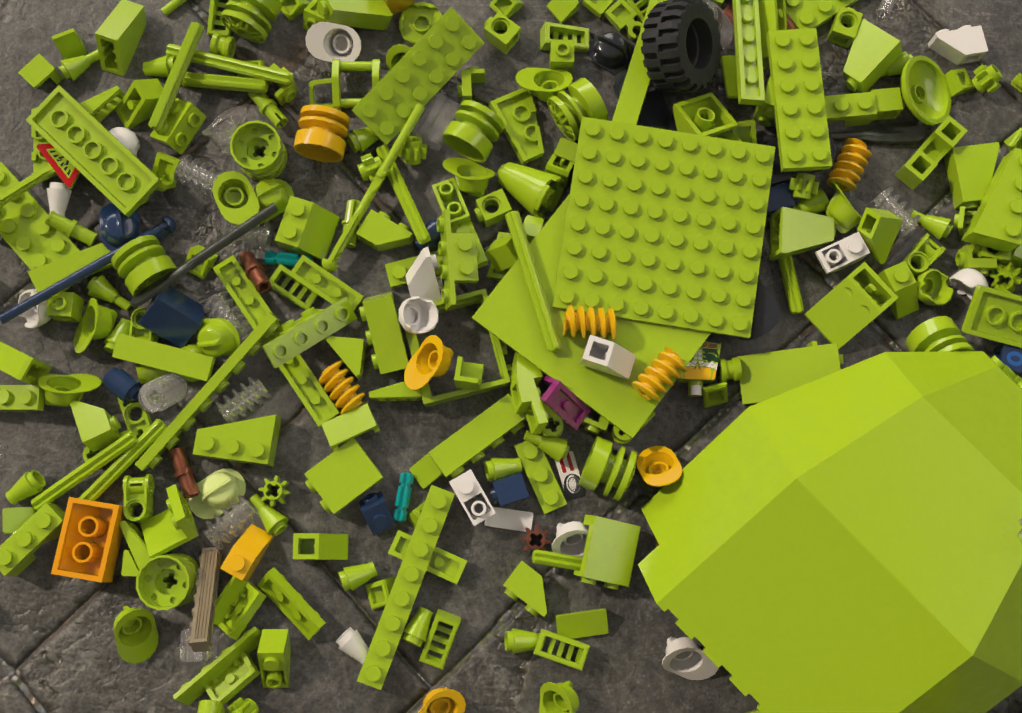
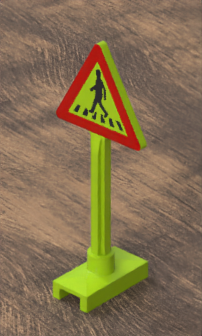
(56, 165)

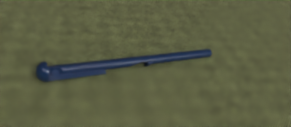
(159, 231)

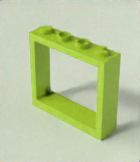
(498, 347)

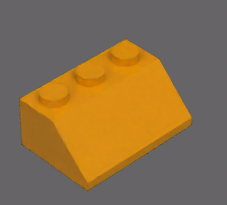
(89, 540)

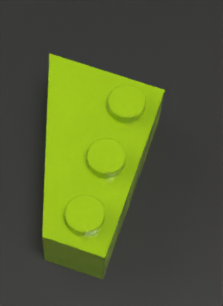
(384, 333)
(241, 441)

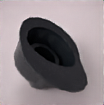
(611, 52)

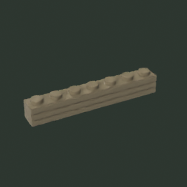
(205, 600)

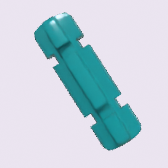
(282, 258)
(403, 497)

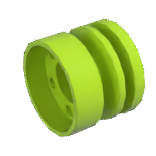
(251, 18)
(569, 108)
(473, 131)
(253, 139)
(142, 263)
(936, 336)
(608, 468)
(155, 582)

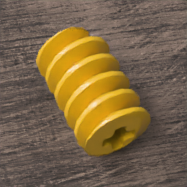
(849, 165)
(590, 321)
(659, 375)
(341, 388)

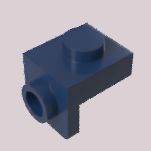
(376, 513)

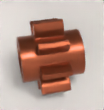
(536, 533)

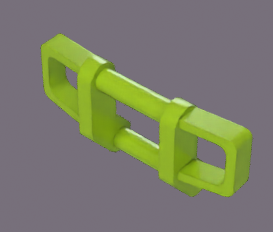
(337, 67)

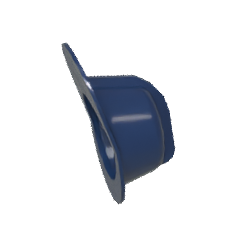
(117, 227)

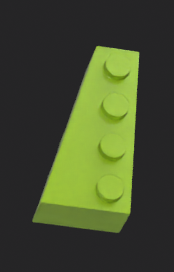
(1000, 212)

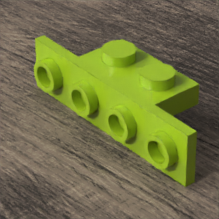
(458, 259)
(308, 331)
(226, 673)

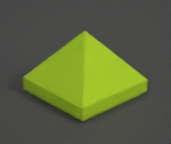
(1014, 140)
(715, 394)

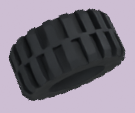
(681, 45)

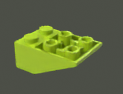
(851, 305)

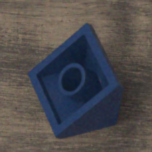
(172, 316)

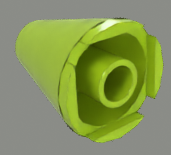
(531, 187)

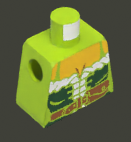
(701, 368)

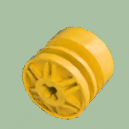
(322, 133)

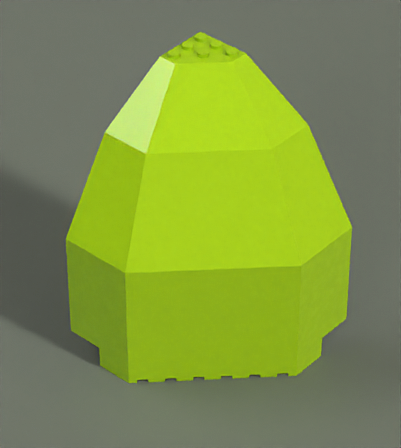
(857, 540)

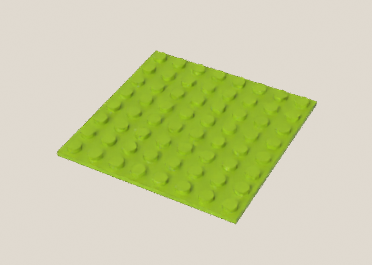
(665, 227)
(513, 320)

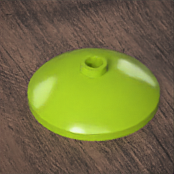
(925, 90)

